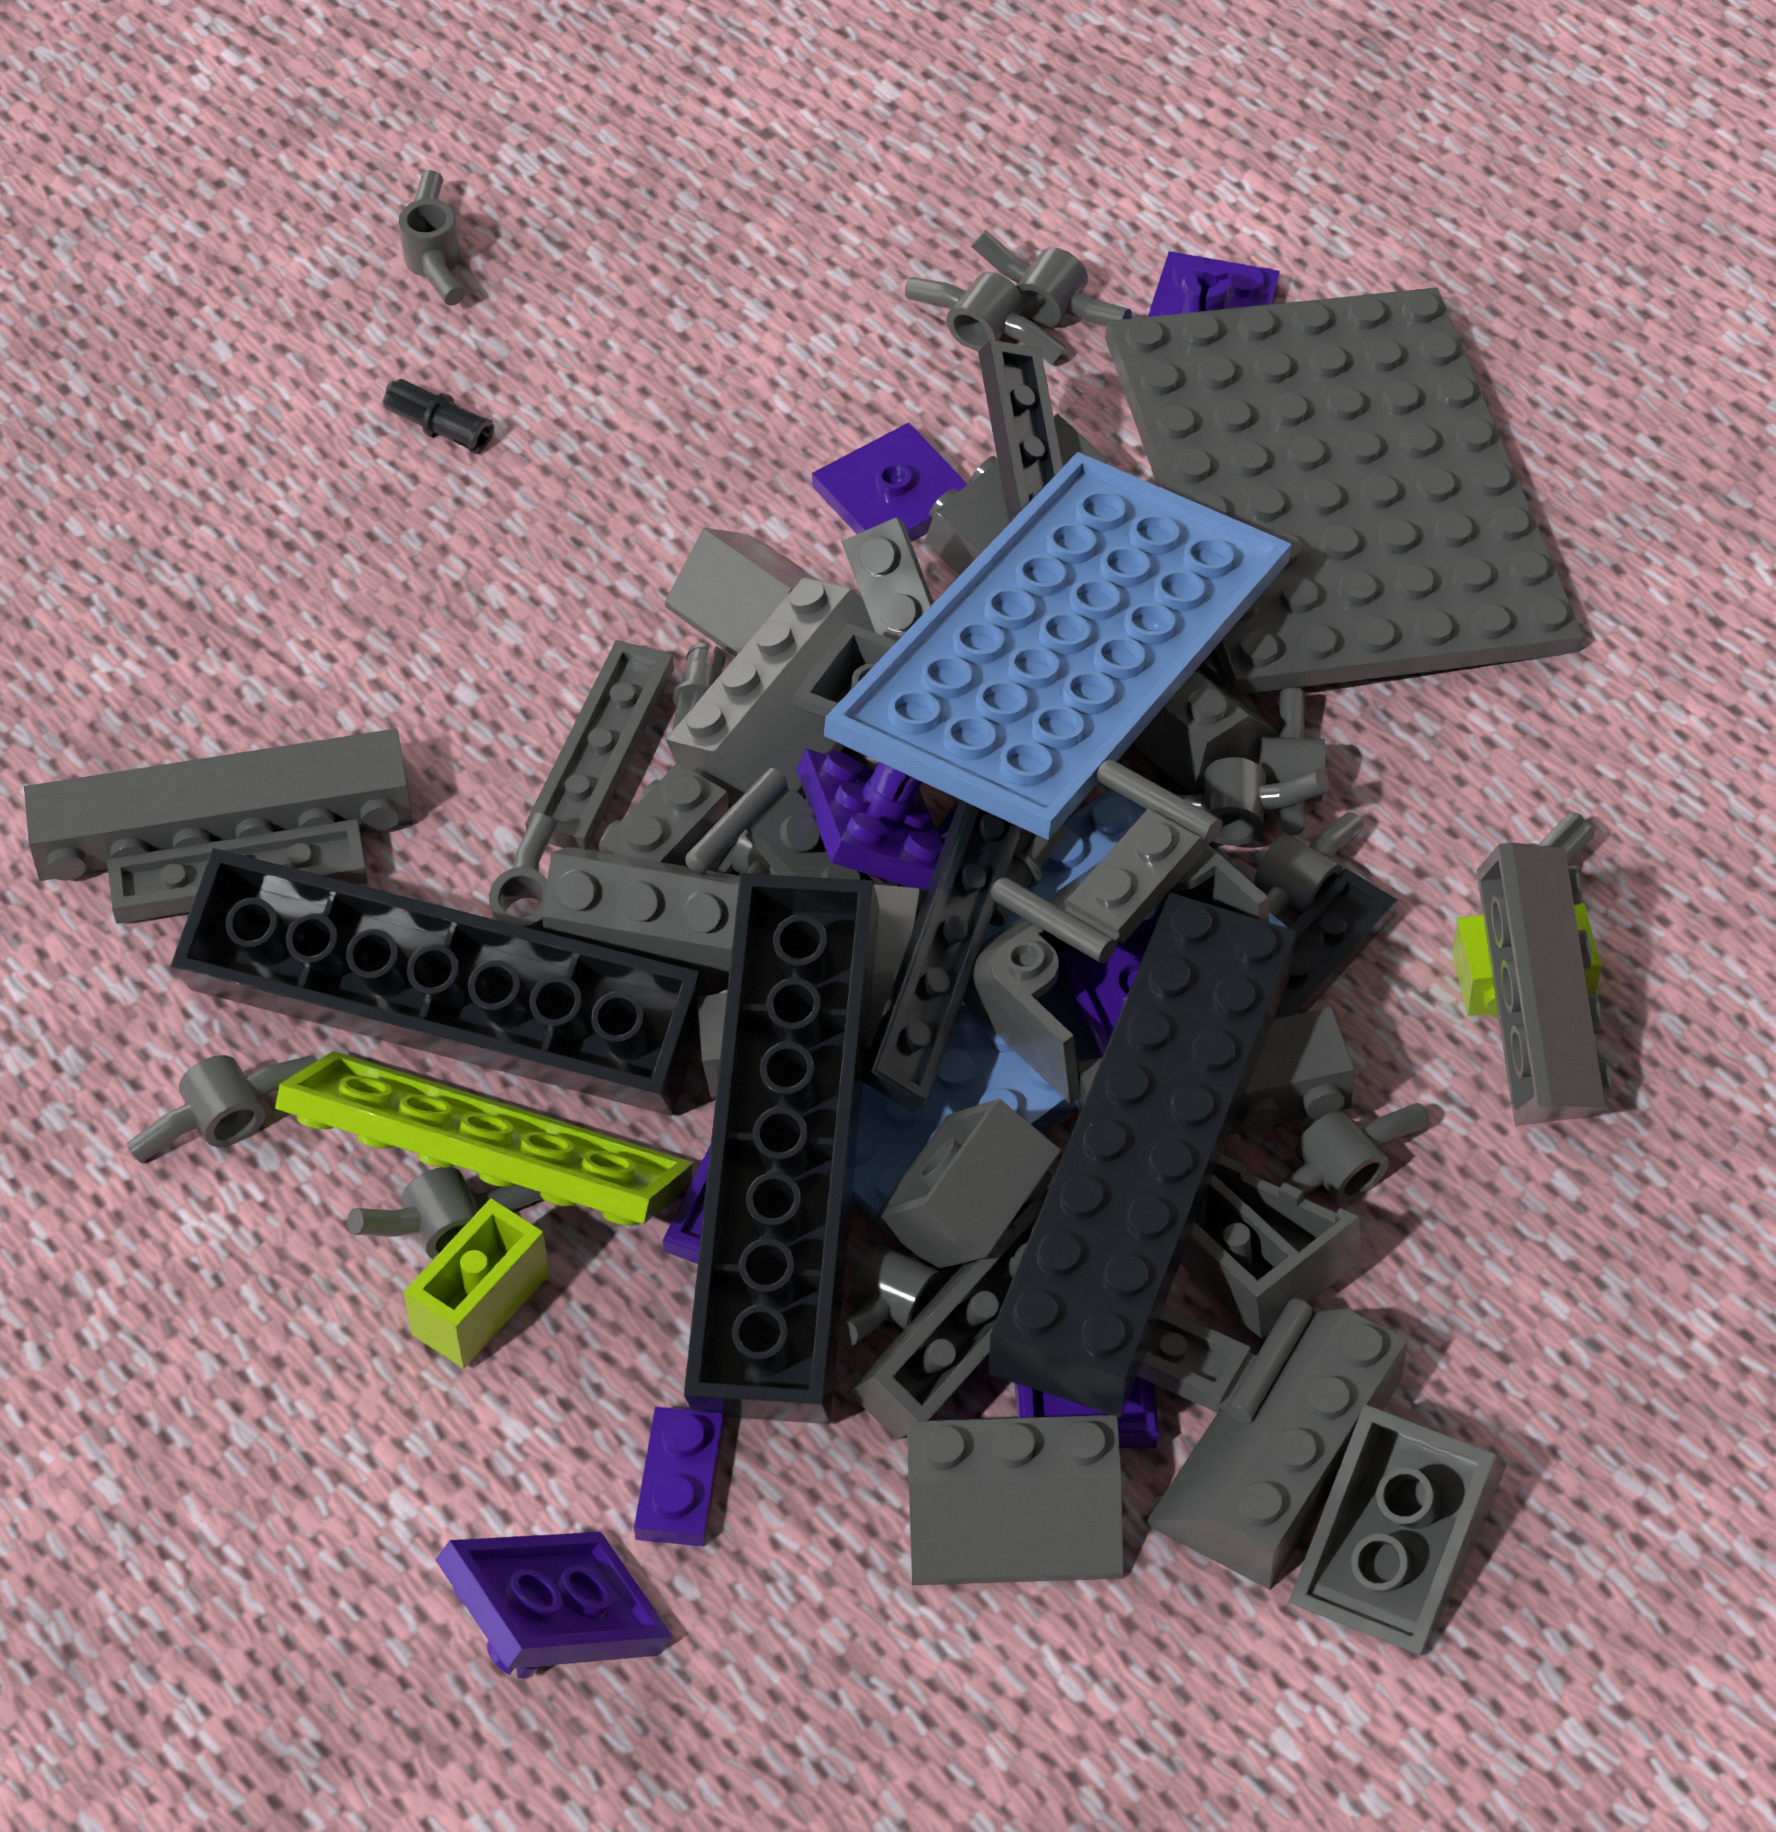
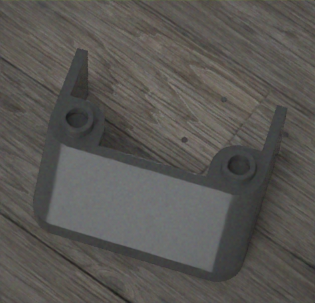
(1023, 965)

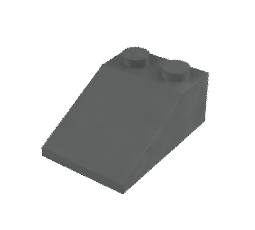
(1397, 1529)

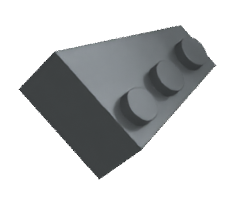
(1267, 1245)

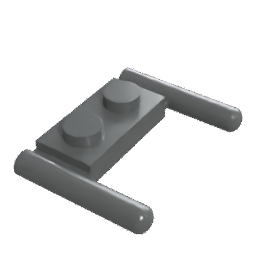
(778, 827)
(1130, 877)
(1217, 1368)

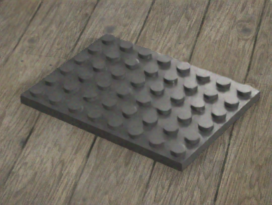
(1370, 456)

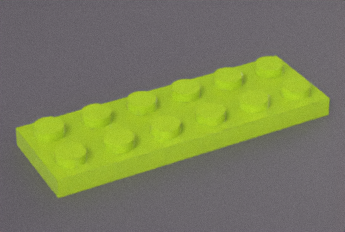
(485, 1136)

